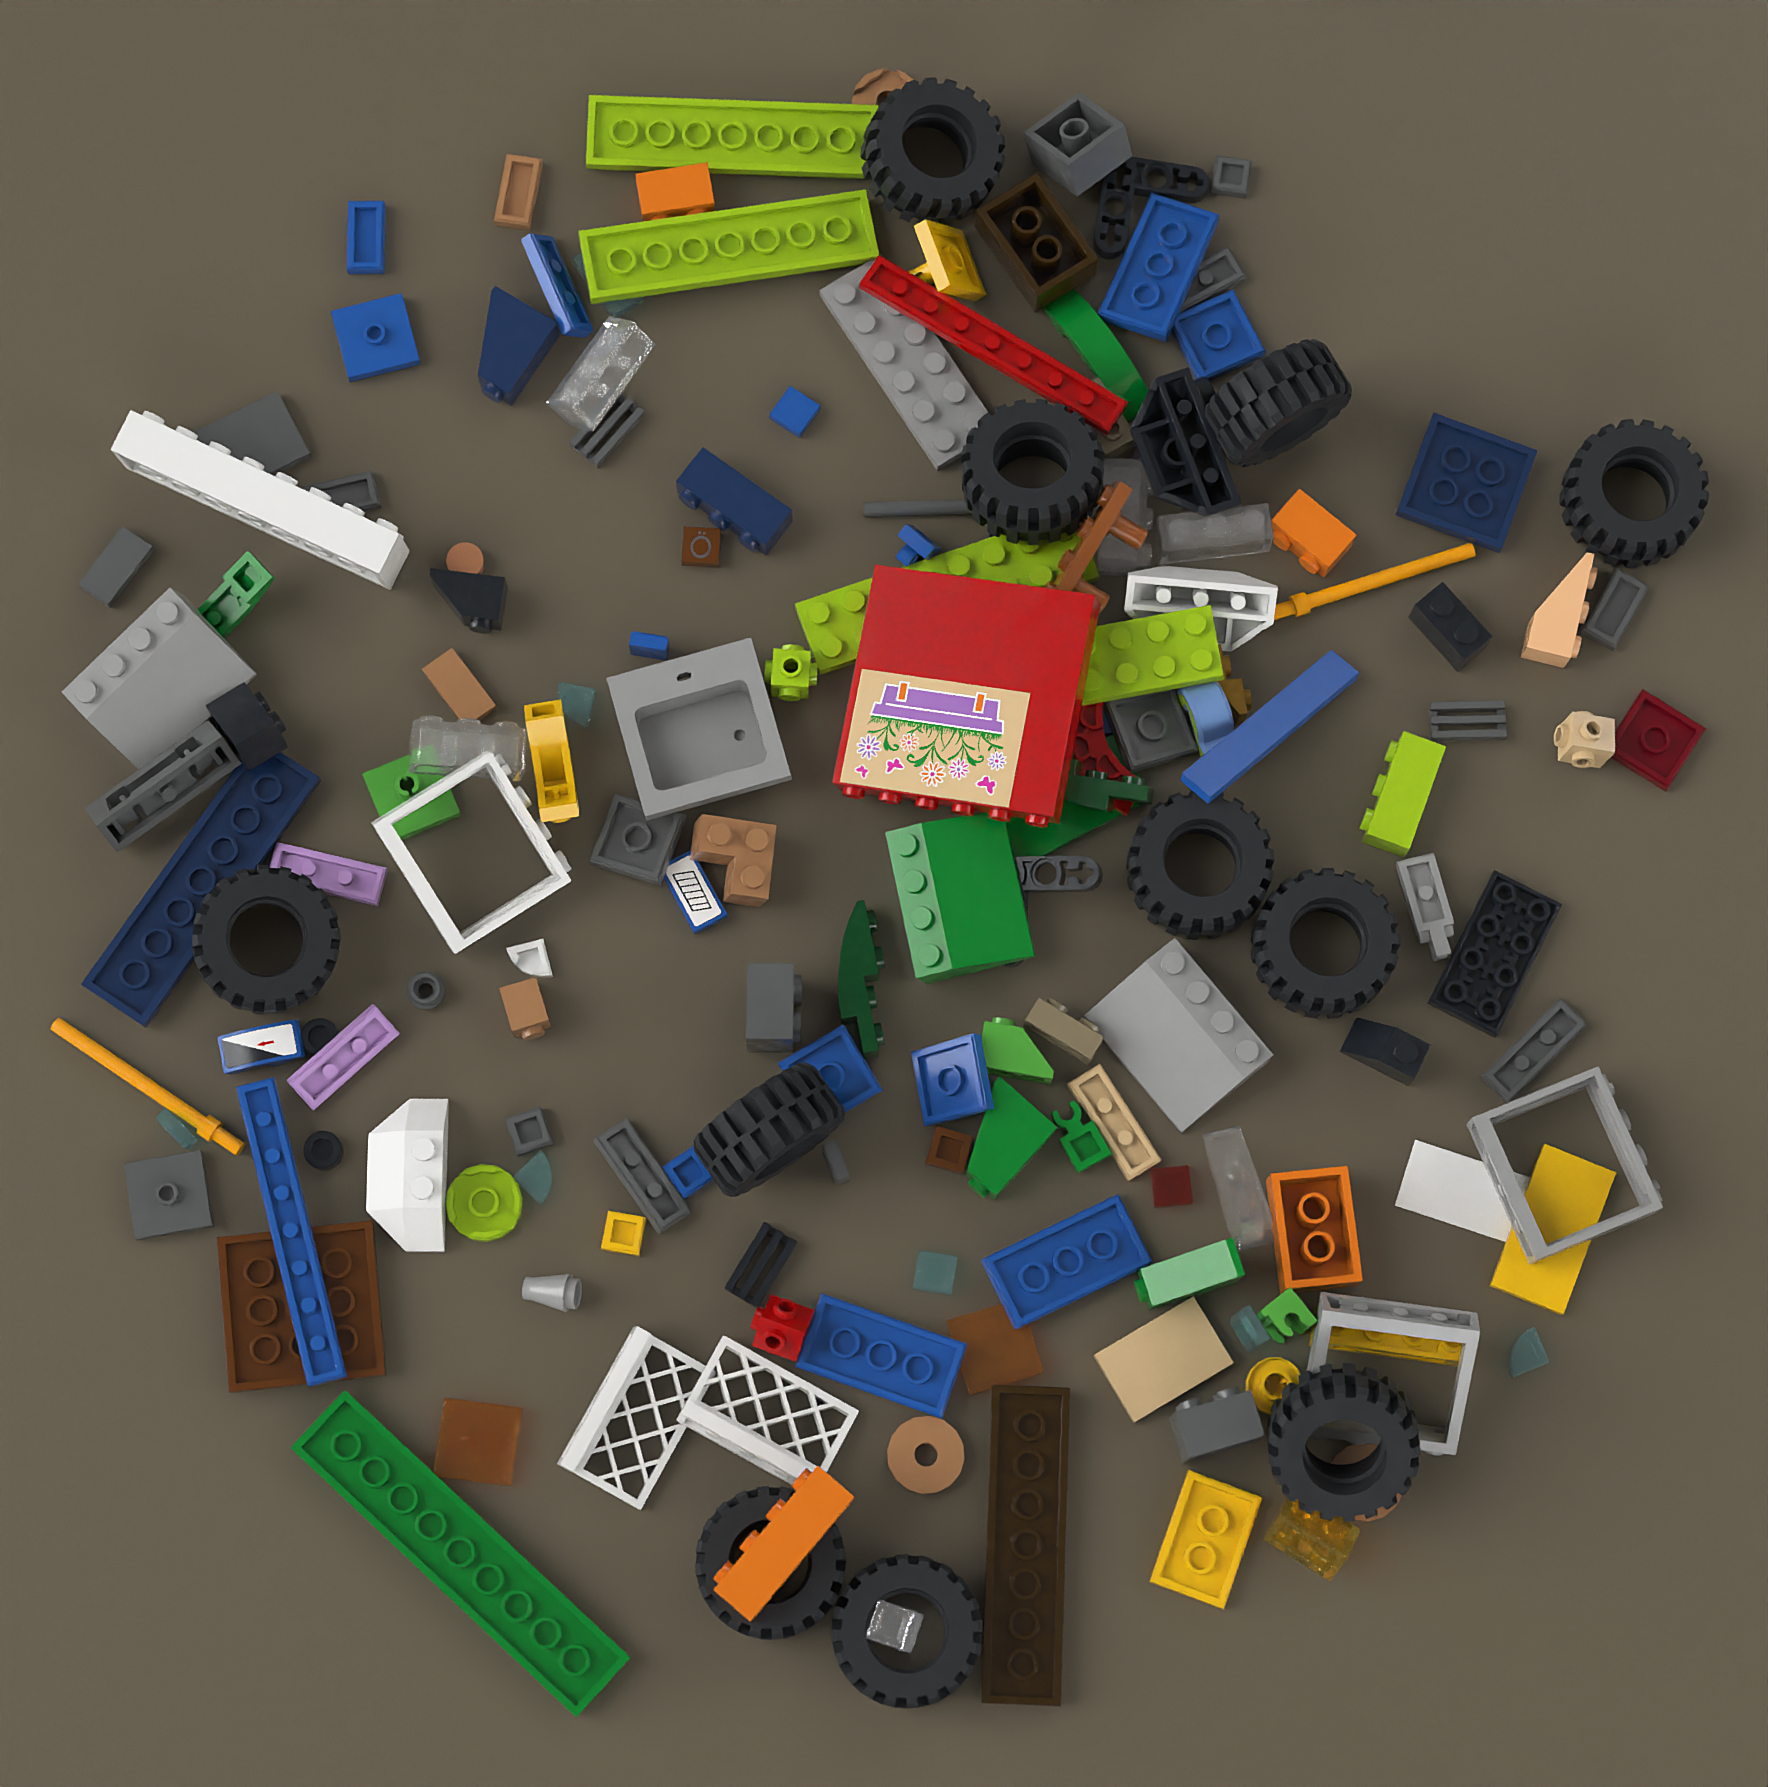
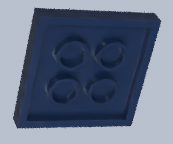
(1466, 482)

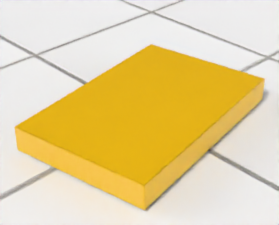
(1205, 1539)

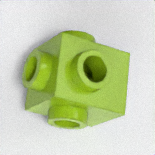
(791, 685)

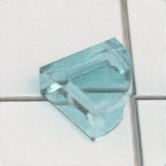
(577, 702)
(176, 1129)
(536, 1178)
(1527, 1353)

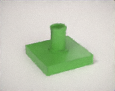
(393, 785)

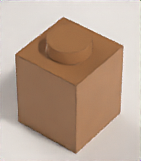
(525, 1009)

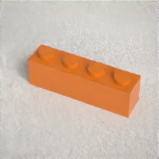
(784, 1542)

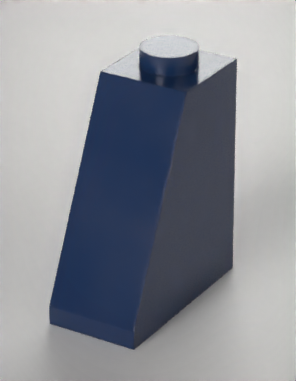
(512, 346)

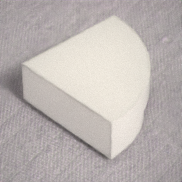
(531, 959)

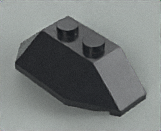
(1182, 448)

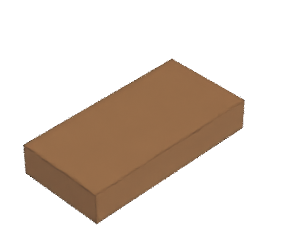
(518, 192)
(458, 687)

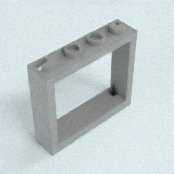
(1509, 1191)
(1401, 1320)

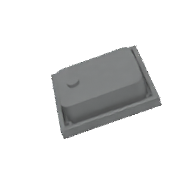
(699, 734)

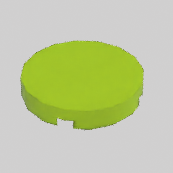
(484, 1203)

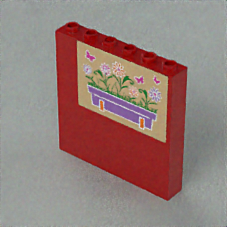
(966, 695)

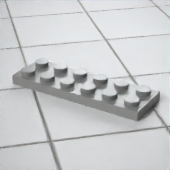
(909, 368)

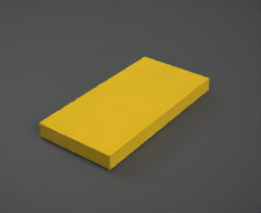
(1564, 1198)

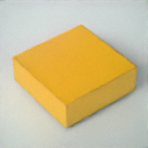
(623, 1233)

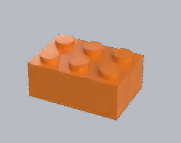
(1314, 1229)

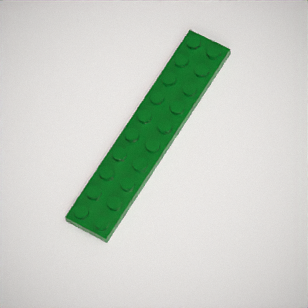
(461, 1553)

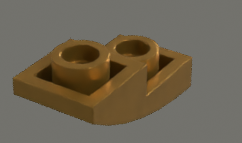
(1238, 698)

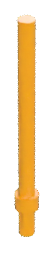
(1302, 604)
(206, 1126)

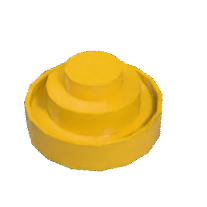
(1268, 1380)

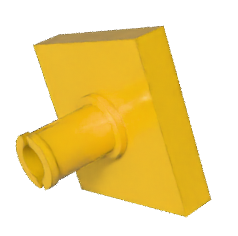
(948, 261)

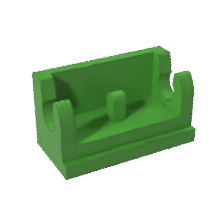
(1285, 1314)

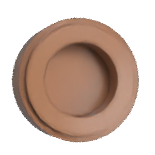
(465, 558)

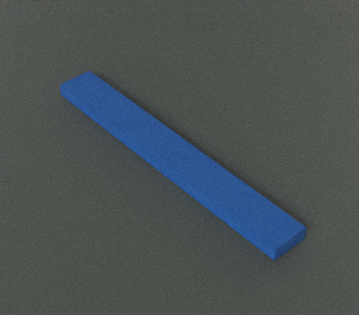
(291, 1232)

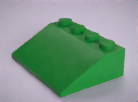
(959, 896)

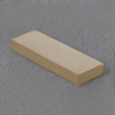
(1114, 1121)

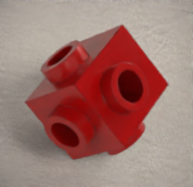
(781, 1327)

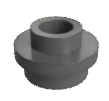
(420, 980)

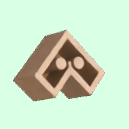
(746, 851)

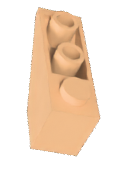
(1554, 625)

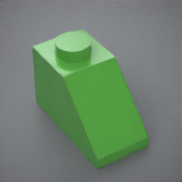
(1012, 1053)

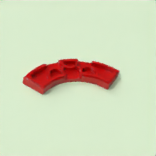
(1094, 752)

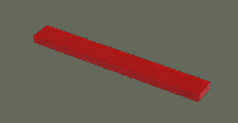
(992, 344)

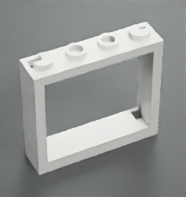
(535, 830)

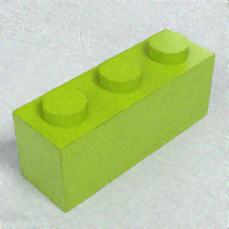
(1401, 793)

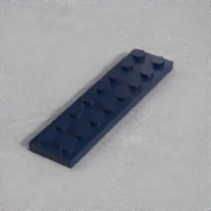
(231, 835)

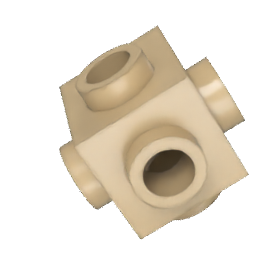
(1585, 739)

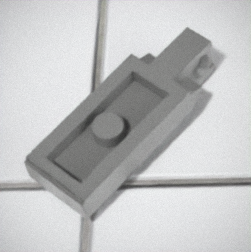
(1427, 903)

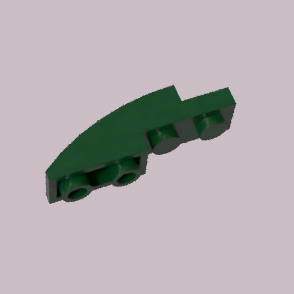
(1099, 793)
(857, 966)

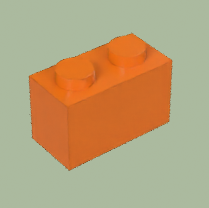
(675, 192)
(1311, 534)

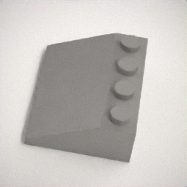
(157, 679)
(1178, 1035)

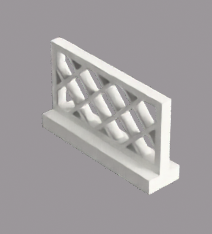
(605, 1404)
(742, 1438)

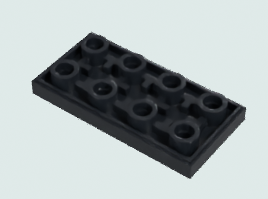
(1494, 954)

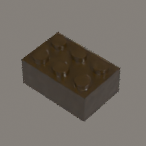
(1036, 242)

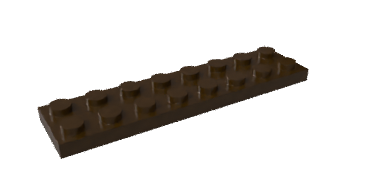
(1025, 1545)

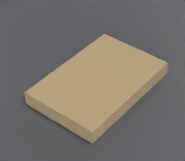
(1163, 1359)

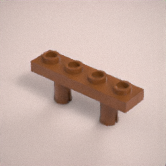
(1091, 533)

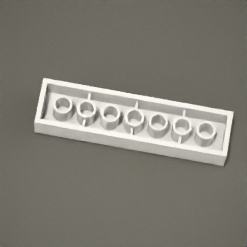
(260, 498)

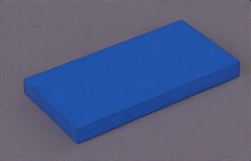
(1158, 267)
(1066, 1261)
(881, 1355)

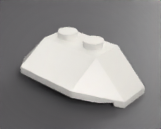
(1238, 602)
(410, 1174)

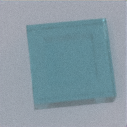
(934, 1272)

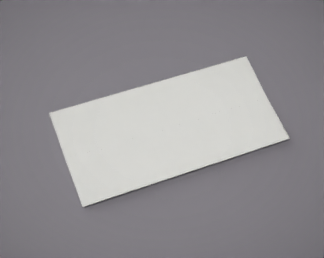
(1454, 1191)

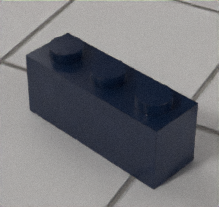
(733, 502)

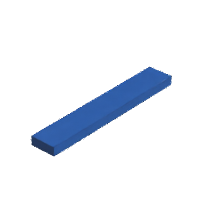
(1269, 726)

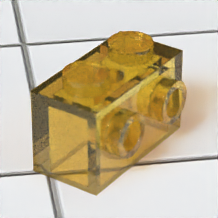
(1311, 1540)

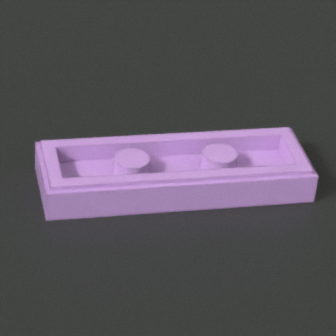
(333, 873)
(343, 1057)

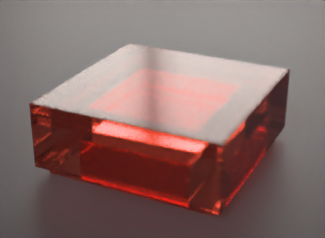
(1171, 1186)

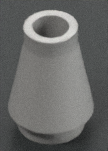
(555, 1291)

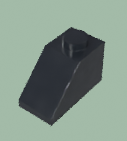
(473, 597)
(1385, 1049)

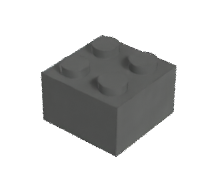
(1078, 144)
(770, 1007)
(1215, 1425)

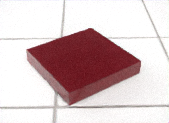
(1655, 740)

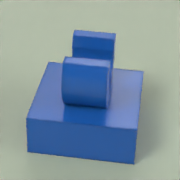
(917, 545)

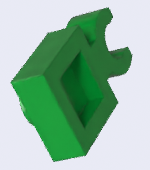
(1083, 1142)

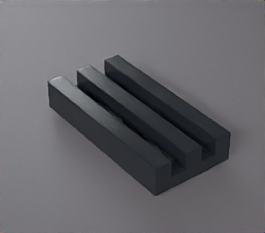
(778, 1236)

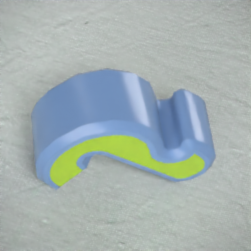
(1208, 713)

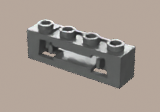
(162, 785)

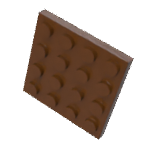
(257, 1317)

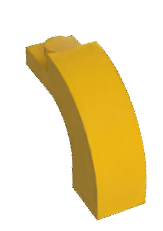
(551, 761)

